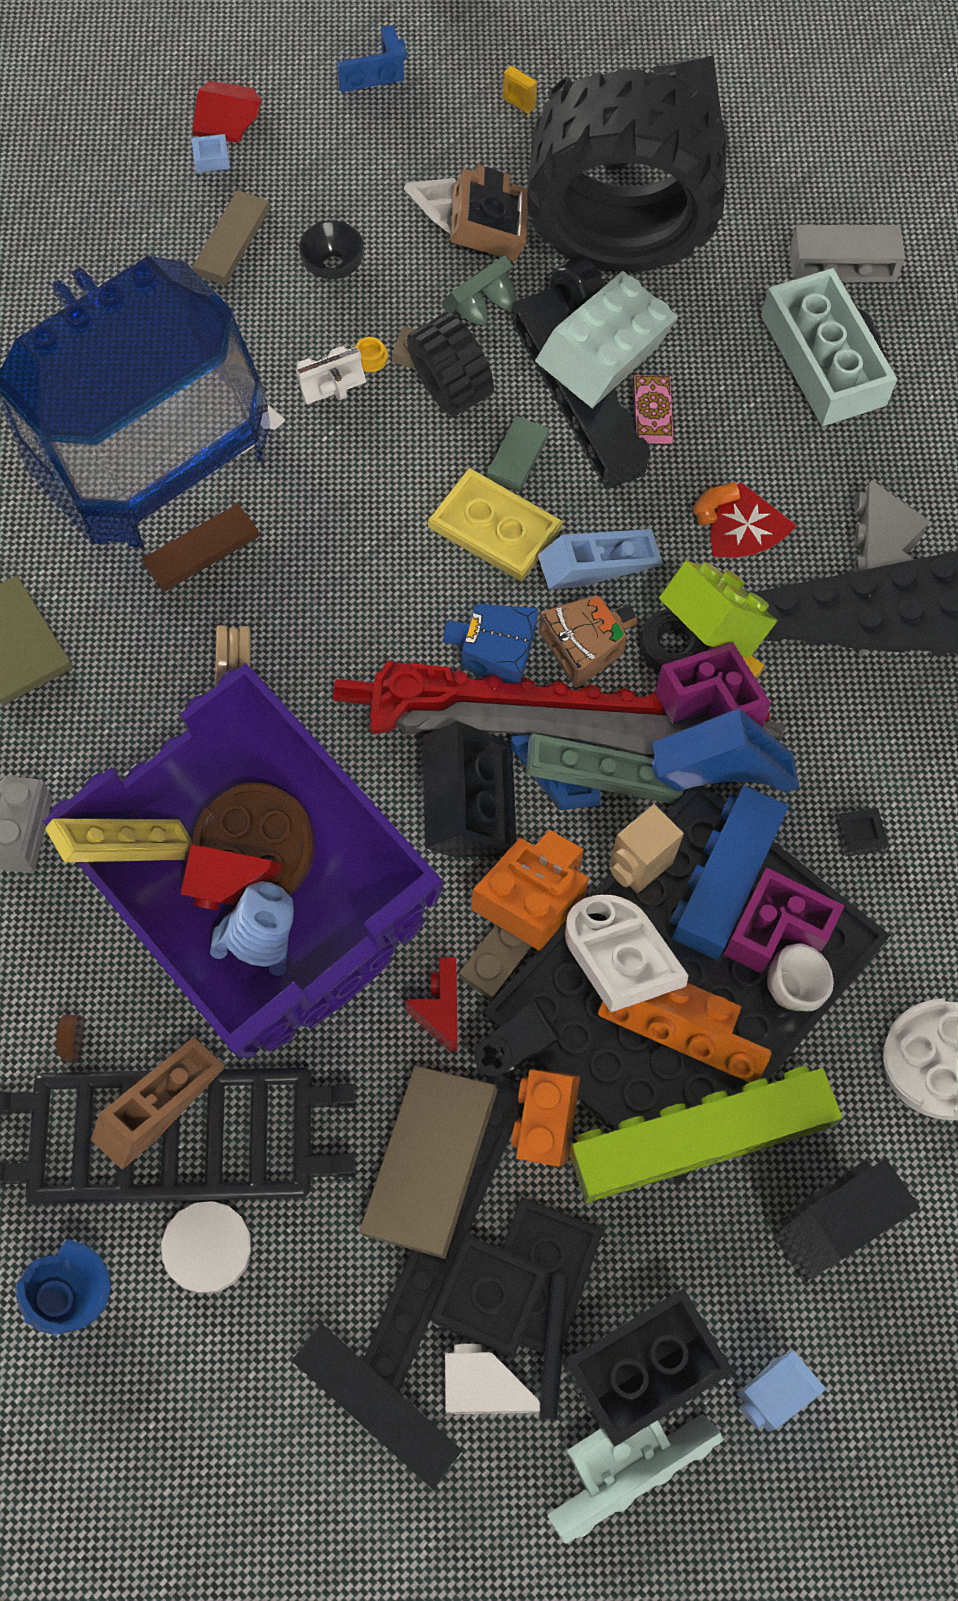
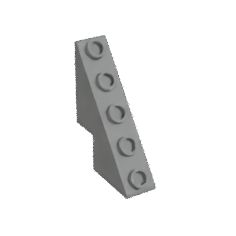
(885, 530)

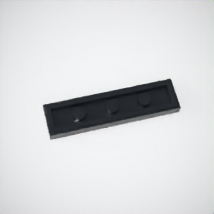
(377, 1406)

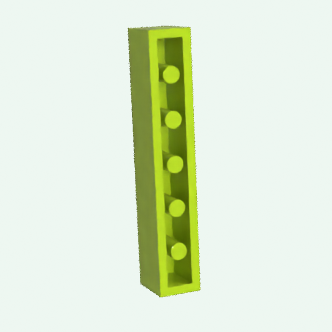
(703, 1134)

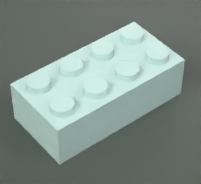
(606, 338)
(828, 347)

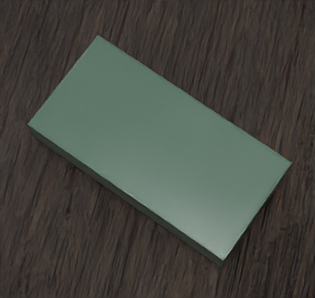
(518, 453)

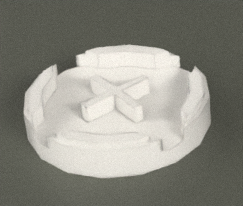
(206, 1247)

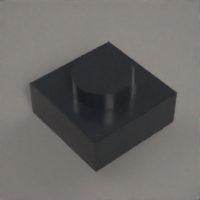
(862, 832)

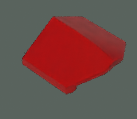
(225, 110)

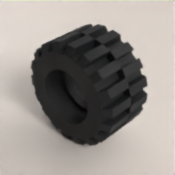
(450, 363)

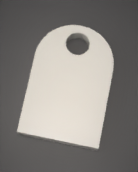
(622, 954)

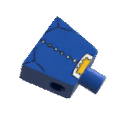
(495, 640)

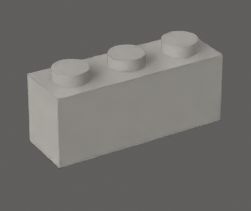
(853, 251)

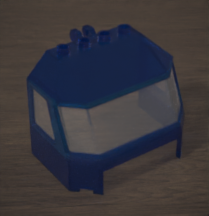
(132, 395)

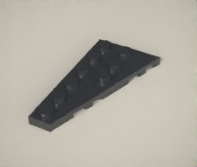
(874, 608)

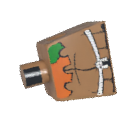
(586, 636)

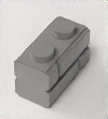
(22, 809)

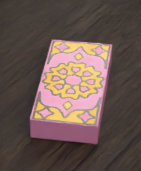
(653, 408)

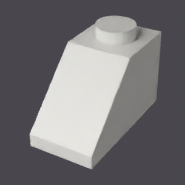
(483, 1385)

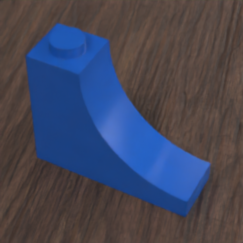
(724, 751)

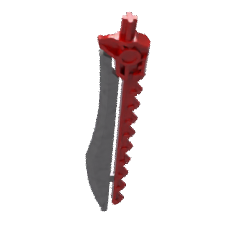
(435, 696)

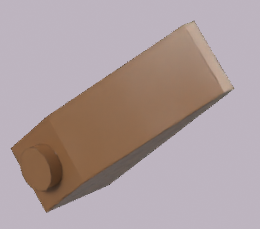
(154, 1103)

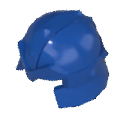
(64, 1289)

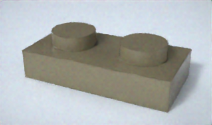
(494, 962)

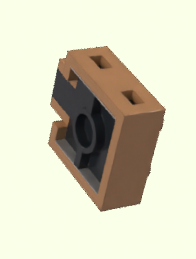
(489, 213)

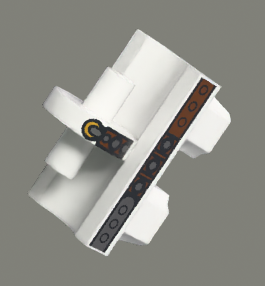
(330, 375)

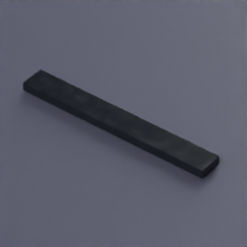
(424, 1274)

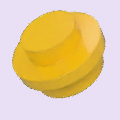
(373, 354)

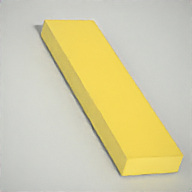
(119, 839)

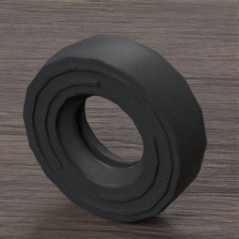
(650, 636)

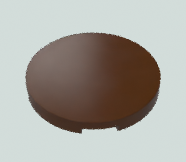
(261, 824)

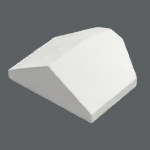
(435, 199)

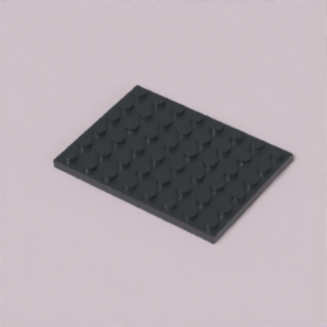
(634, 1075)

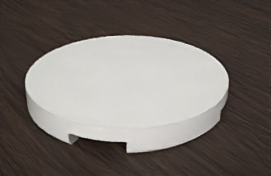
(923, 1058)

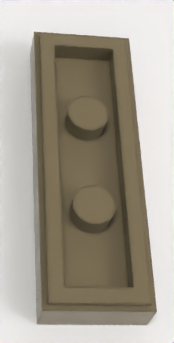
(231, 237)

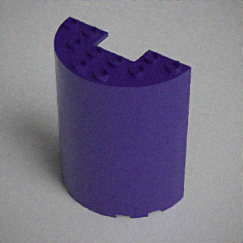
(347, 913)

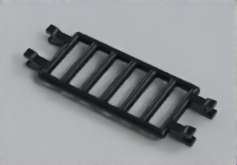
(304, 1165)

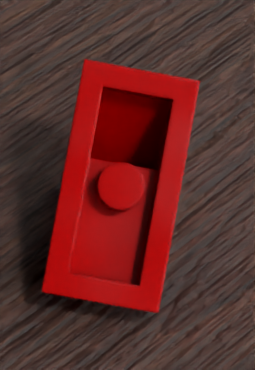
(439, 1015)

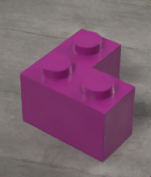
(711, 683)
(783, 912)

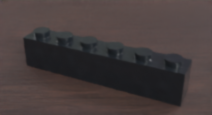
(602, 431)

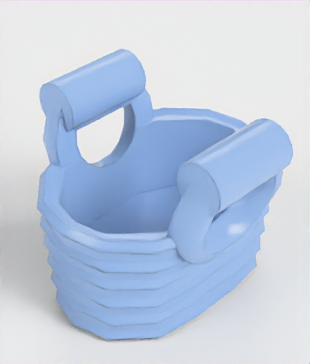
(257, 928)

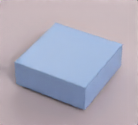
(210, 153)

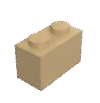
(645, 849)

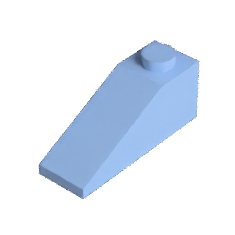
(597, 557)

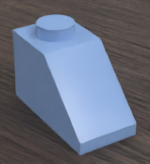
(779, 1392)

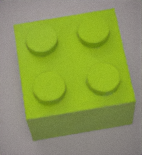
(718, 607)

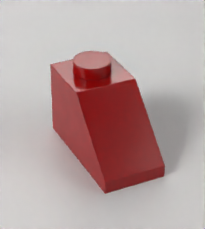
(222, 876)

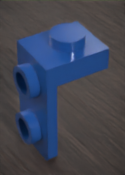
(377, 68)

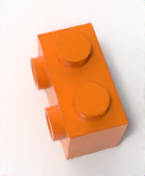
(547, 1117)

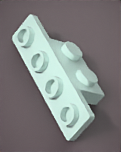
(625, 1472)

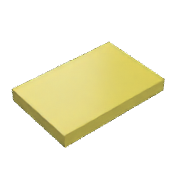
(495, 524)

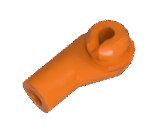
(712, 499)

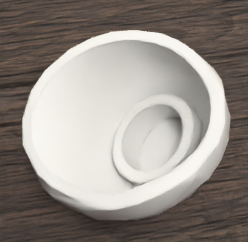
(800, 978)

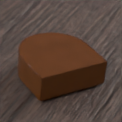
(70, 1038)

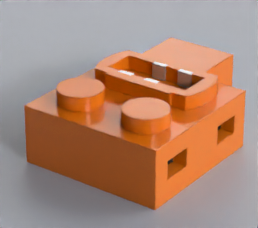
(533, 888)

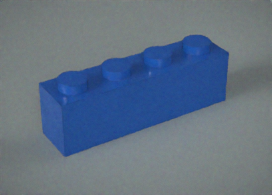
(729, 872)

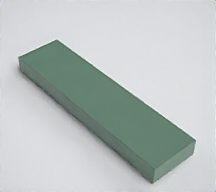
(596, 768)

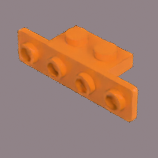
(696, 1026)

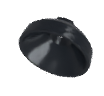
(331, 240)

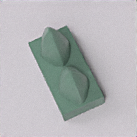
(492, 281)

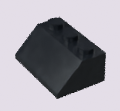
(468, 792)
(647, 1368)

